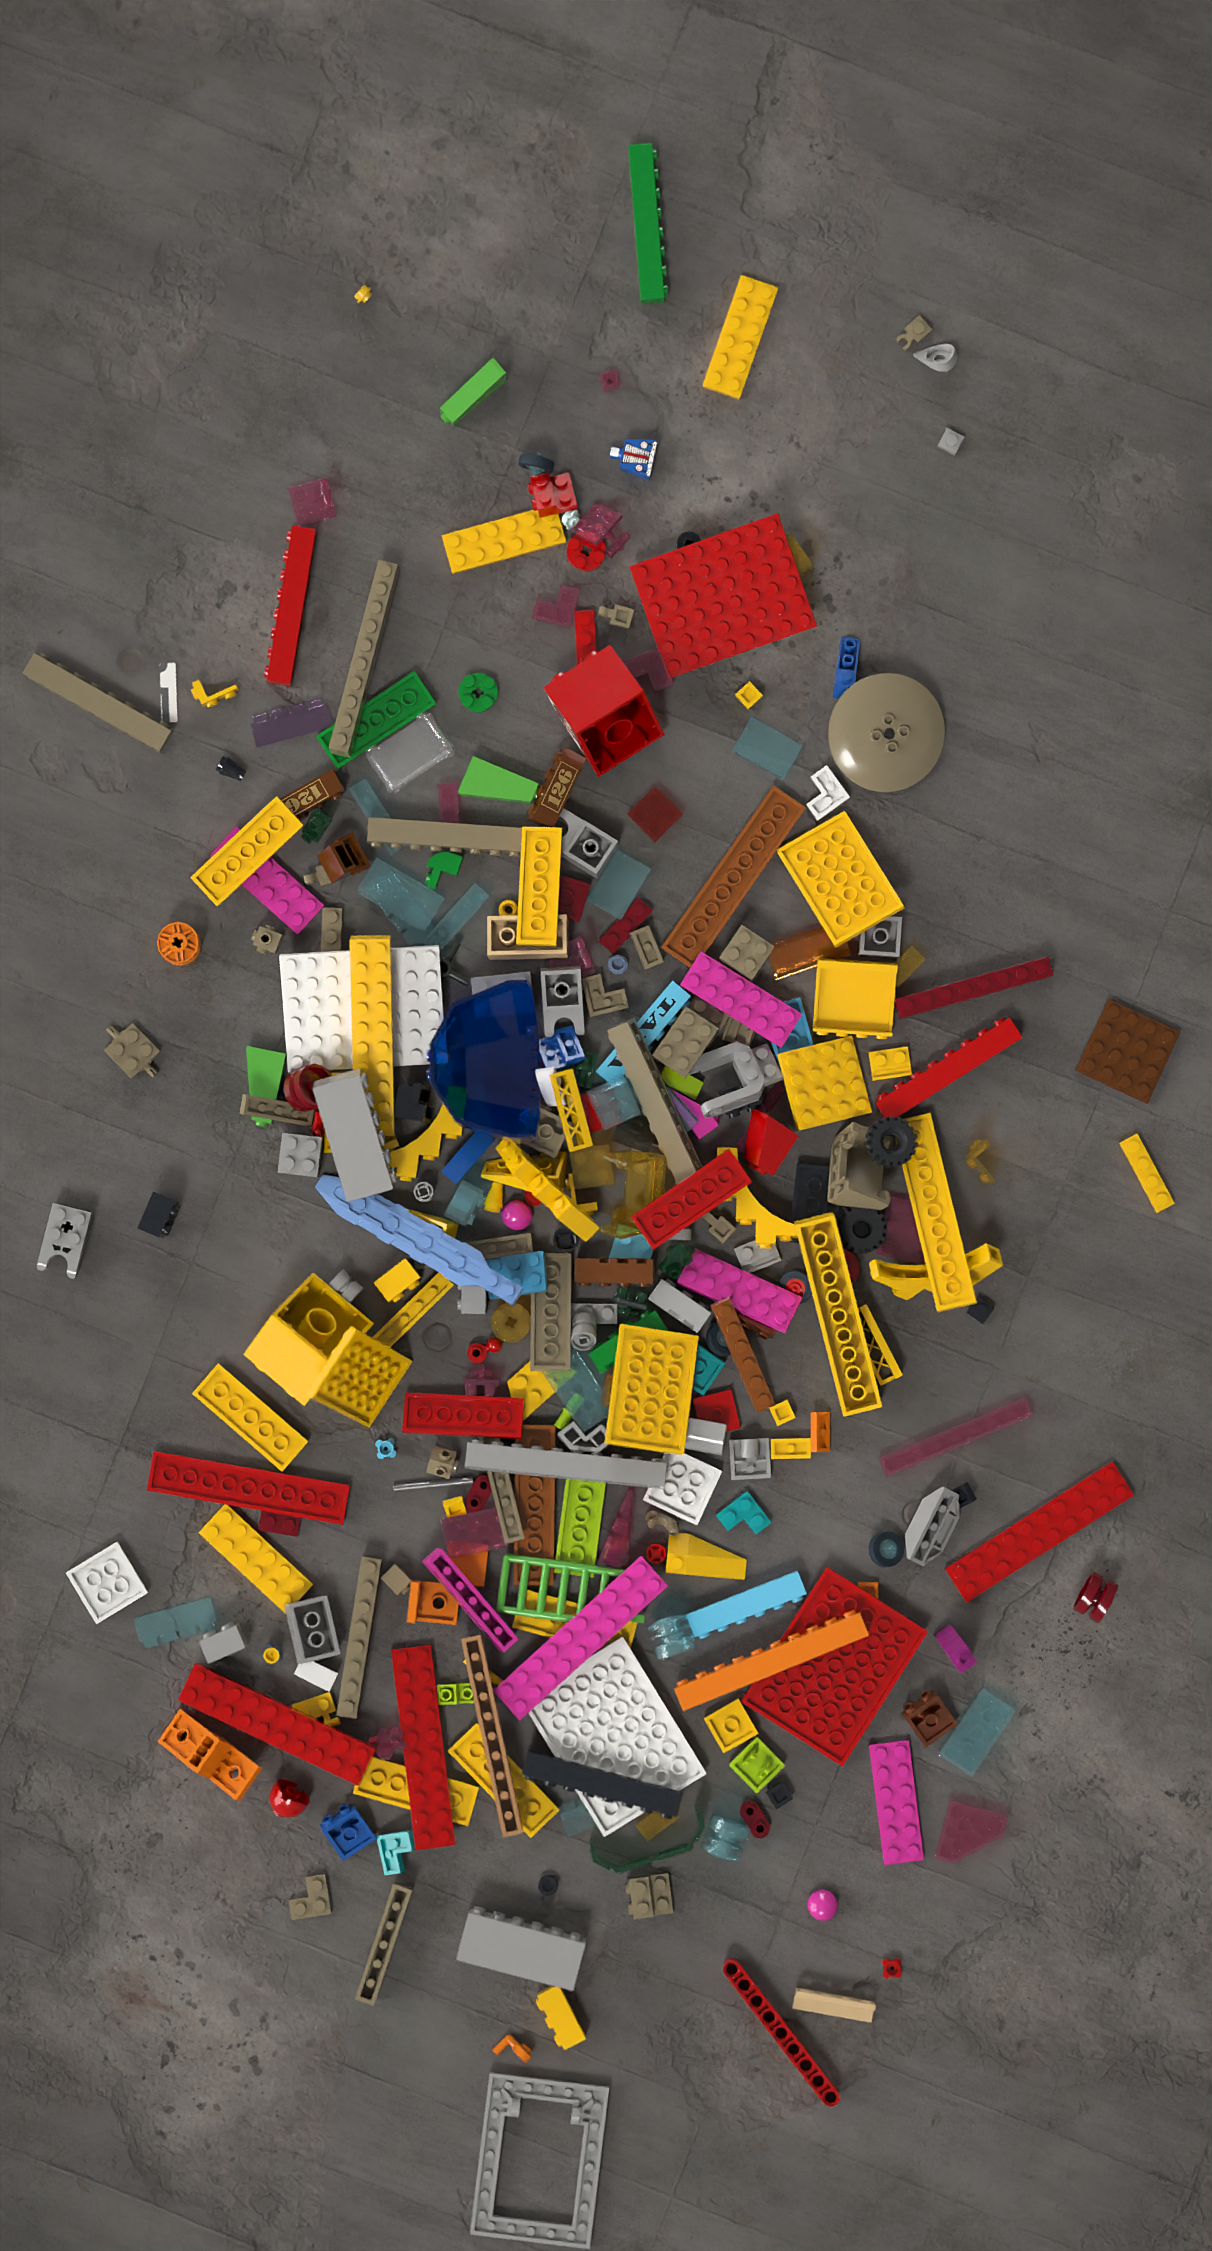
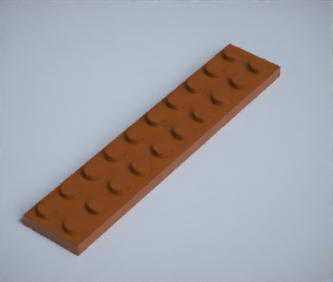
(733, 877)

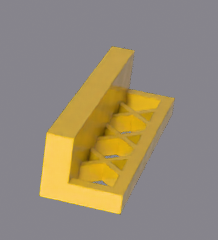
(574, 1108)
(882, 1346)

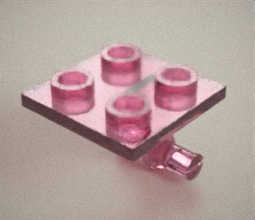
(312, 502)
(597, 525)
(577, 957)

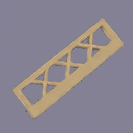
(833, 2005)

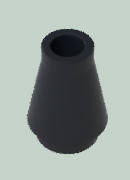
(230, 769)

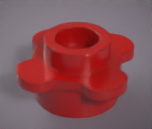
(896, 1972)

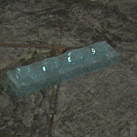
(370, 806)
(457, 917)

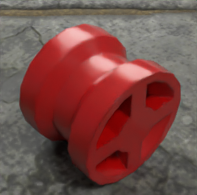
(657, 1551)

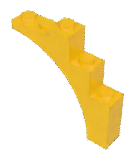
(427, 1145)
(546, 1190)
(767, 1225)
(912, 1279)

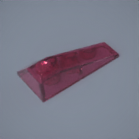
(617, 1543)

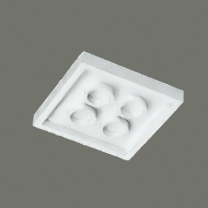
(685, 1488)
(107, 1582)

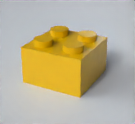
(398, 1280)

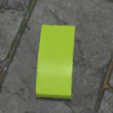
(686, 1086)
(454, 1694)

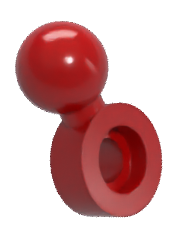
(493, 1345)

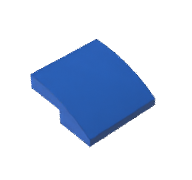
(561, 1049)

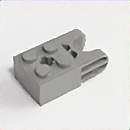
(583, 836)
(562, 1004)
(69, 1244)

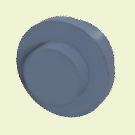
(617, 964)

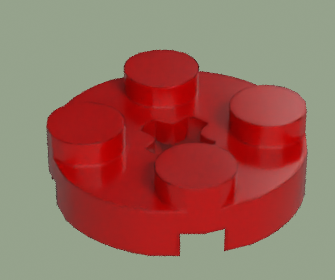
(580, 560)

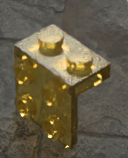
(977, 1148)

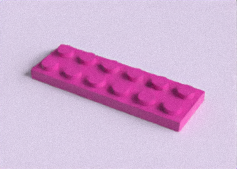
(280, 892)
(741, 999)
(747, 1292)
(896, 1802)

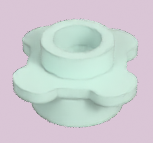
(570, 519)

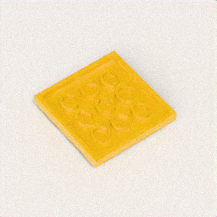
(824, 1083)

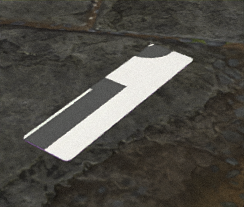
(168, 692)

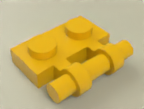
(319, 1706)

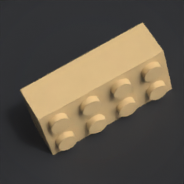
(503, 946)

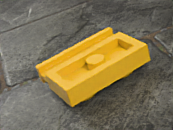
(890, 1063)

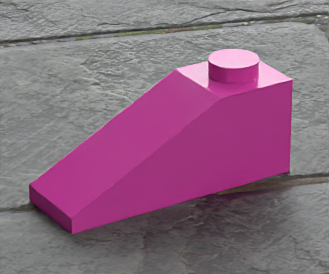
(704, 1125)

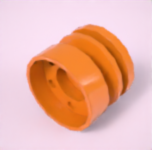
(189, 949)

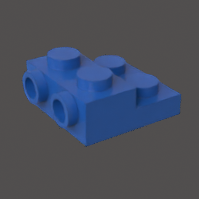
(347, 1831)

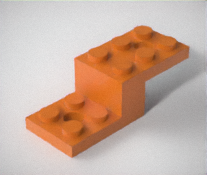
(209, 1755)

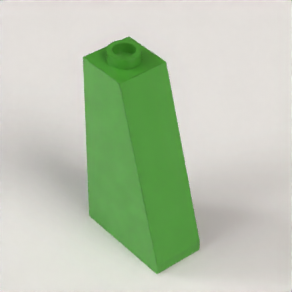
(473, 393)
(495, 783)
(265, 1076)

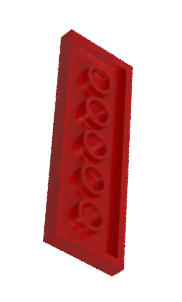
(691, 1199)
(463, 1415)

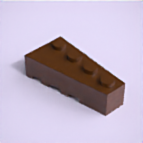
(615, 1271)

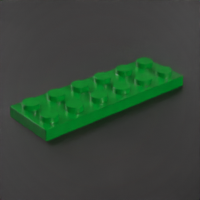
(384, 716)

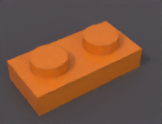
(820, 1431)

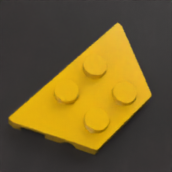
(530, 1386)

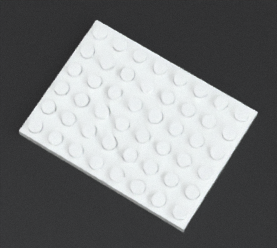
(319, 1006)
(616, 1723)

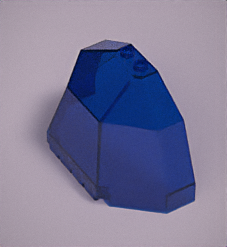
(487, 1063)

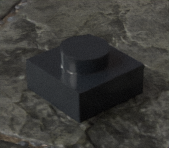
(980, 1310)
(965, 1493)
(779, 1795)

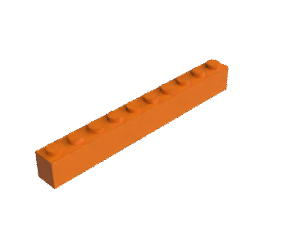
(771, 1660)

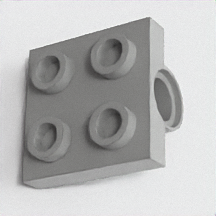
(750, 1459)

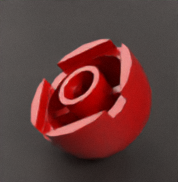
(287, 1800)

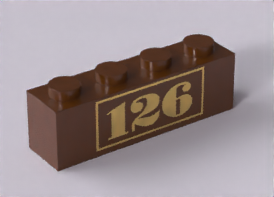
(556, 788)
(314, 794)

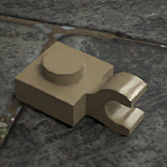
(620, 616)
(320, 876)
(719, 1227)

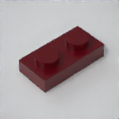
(279, 1523)

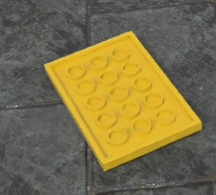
(840, 879)
(359, 1377)
(651, 1389)

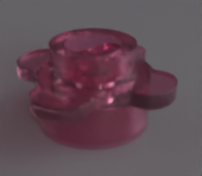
(604, 379)

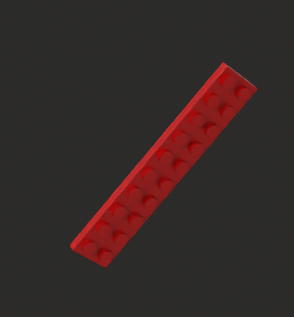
(248, 1487)
(1039, 1531)
(424, 1747)

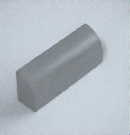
(705, 1436)

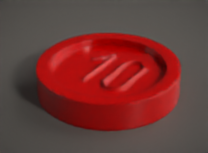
(531, 1199)

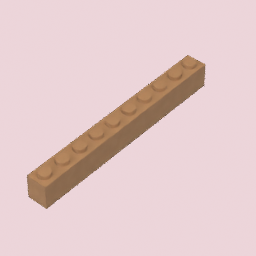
(492, 1735)

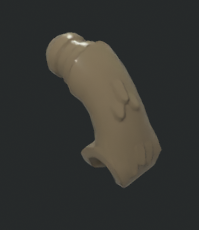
(661, 1519)

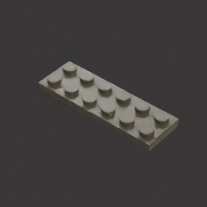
(552, 1317)

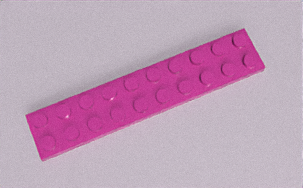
(580, 1638)

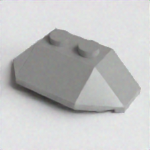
(932, 1526)

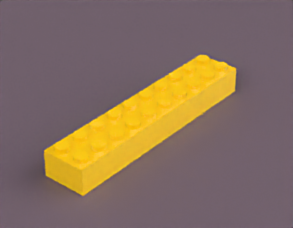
(374, 1021)
(838, 1314)

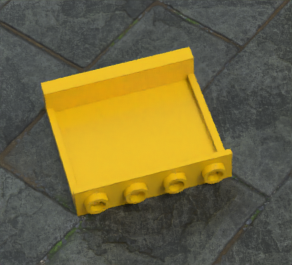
(854, 998)

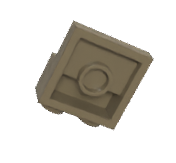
(549, 1134)
(649, 1895)

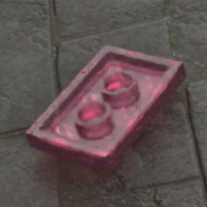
(472, 1533)

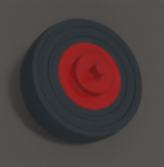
(797, 1283)

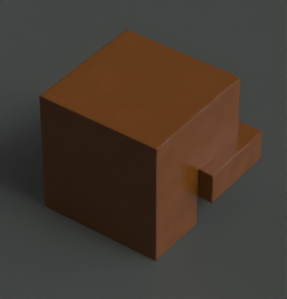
(343, 858)

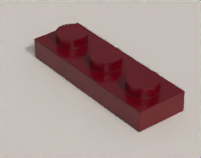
(619, 932)

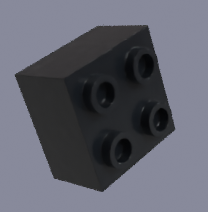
(159, 1215)

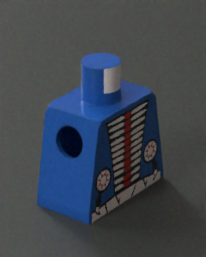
(636, 457)

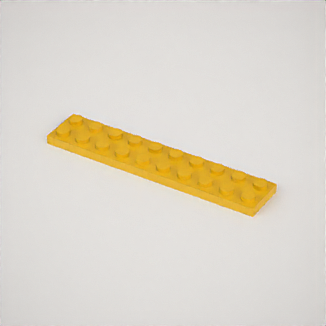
(936, 1220)

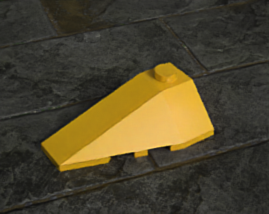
(554, 1168)
(700, 1558)

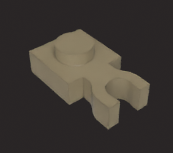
(916, 331)

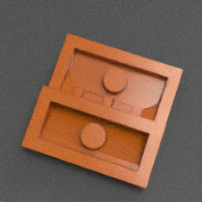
(473, 1567)

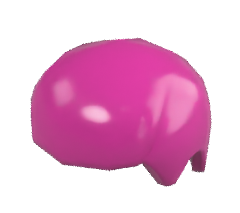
(516, 1214)
(822, 1905)

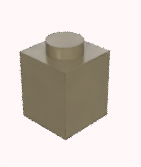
(397, 1579)

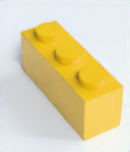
(560, 2017)

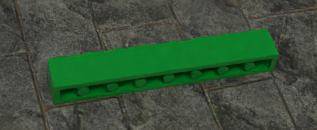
(646, 223)

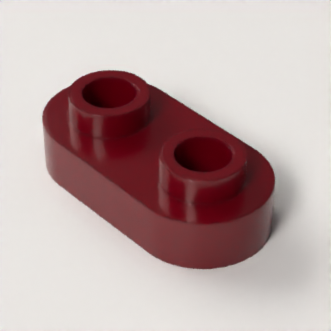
(478, 1493)
(754, 1819)

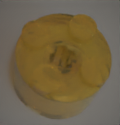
(505, 1332)

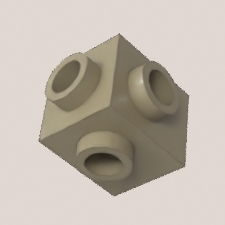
(274, 940)
(442, 1462)

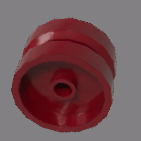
(299, 1086)
(1096, 1597)

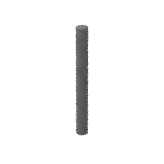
(433, 1484)

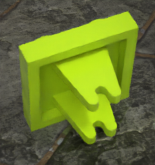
(756, 1764)

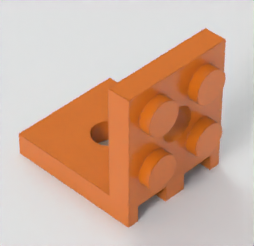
(421, 1604)

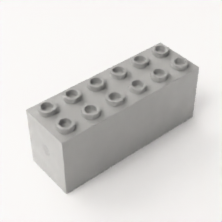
(354, 1134)
(521, 1948)

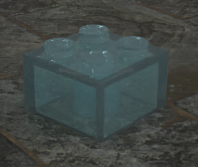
(613, 1102)
(465, 1203)

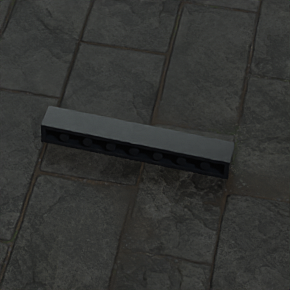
(602, 1783)

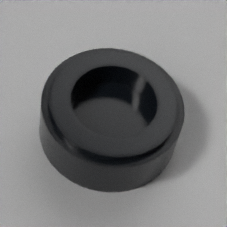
(548, 1885)

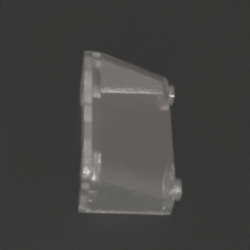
(410, 752)

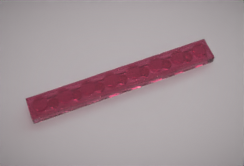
(955, 1437)

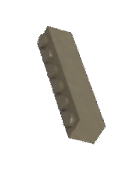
(383, 1943)

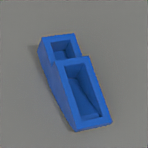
(467, 1156)

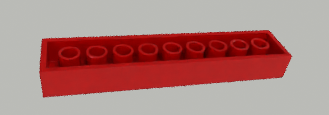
(277, 1724)

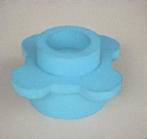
(389, 1444)

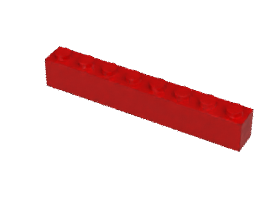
(291, 606)
(949, 1069)

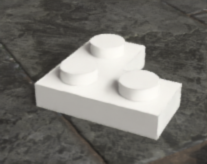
(831, 793)

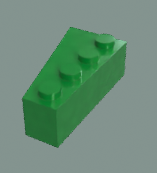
(605, 1354)

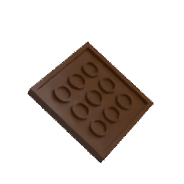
(1127, 1051)

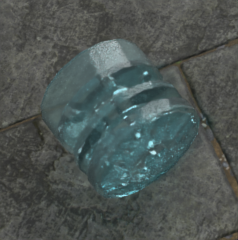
(671, 1636)
(725, 1838)

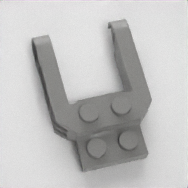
(754, 1068)

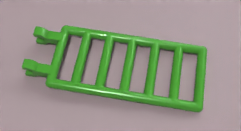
(539, 1613)

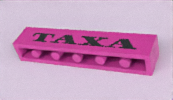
(470, 1600)

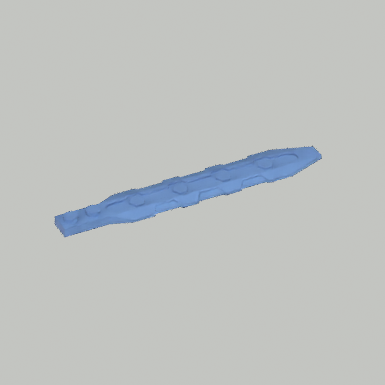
(418, 1239)

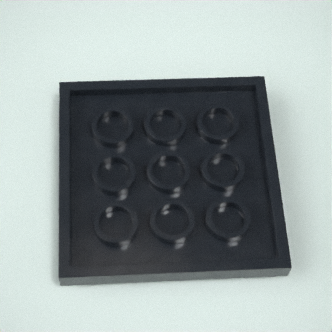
(811, 1197)

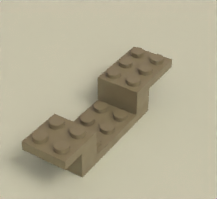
(701, 1021)

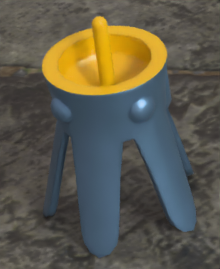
(272, 1655)

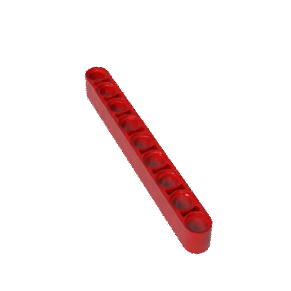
(787, 2039)

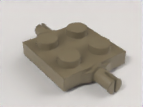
(132, 1051)

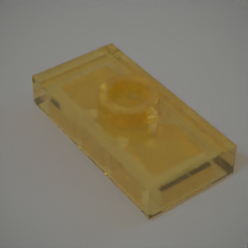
(908, 964)
(654, 1824)

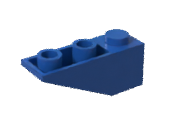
(846, 665)

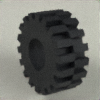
(904, 1136)
(867, 1243)

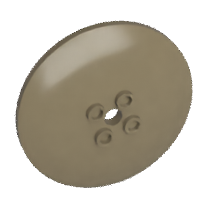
(859, 727)

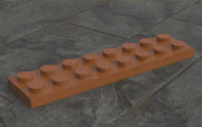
(535, 1507)

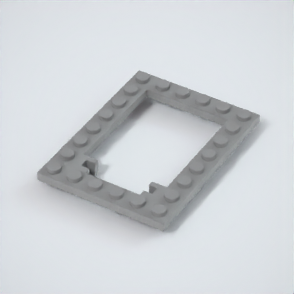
(504, 2100)

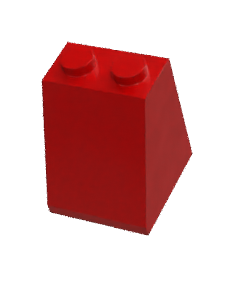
(767, 1143)

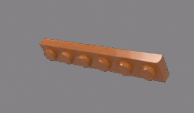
(742, 1354)

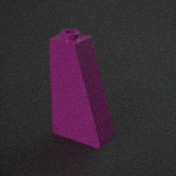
(955, 1649)

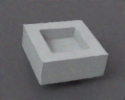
(950, 441)

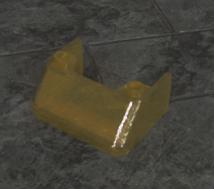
(642, 1185)

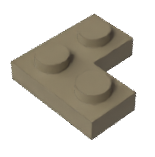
(599, 1001)
(317, 1901)

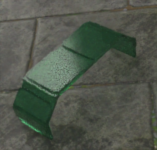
(662, 1855)

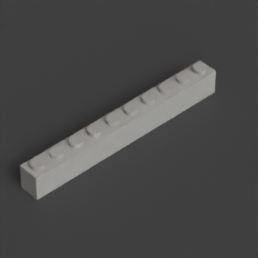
(565, 1465)

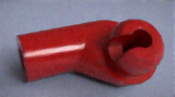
(317, 1127)

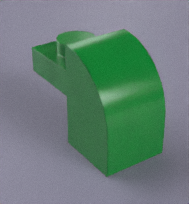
(442, 863)

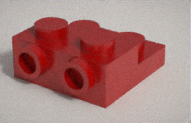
(552, 494)

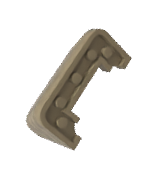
(852, 1174)

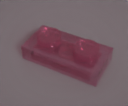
(448, 803)

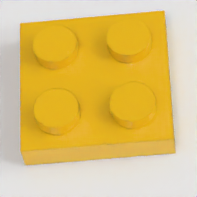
(730, 1725)

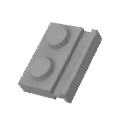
(753, 1258)

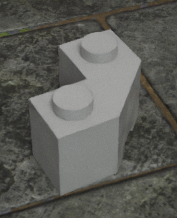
(575, 1439)

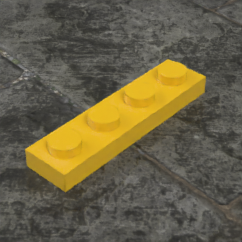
(1146, 1173)

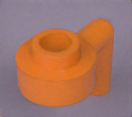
(522, 2051)

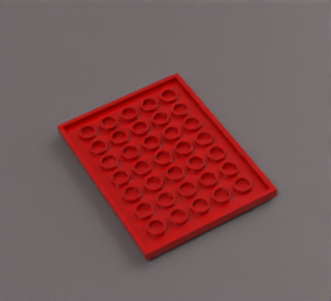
(723, 595)
(839, 1692)

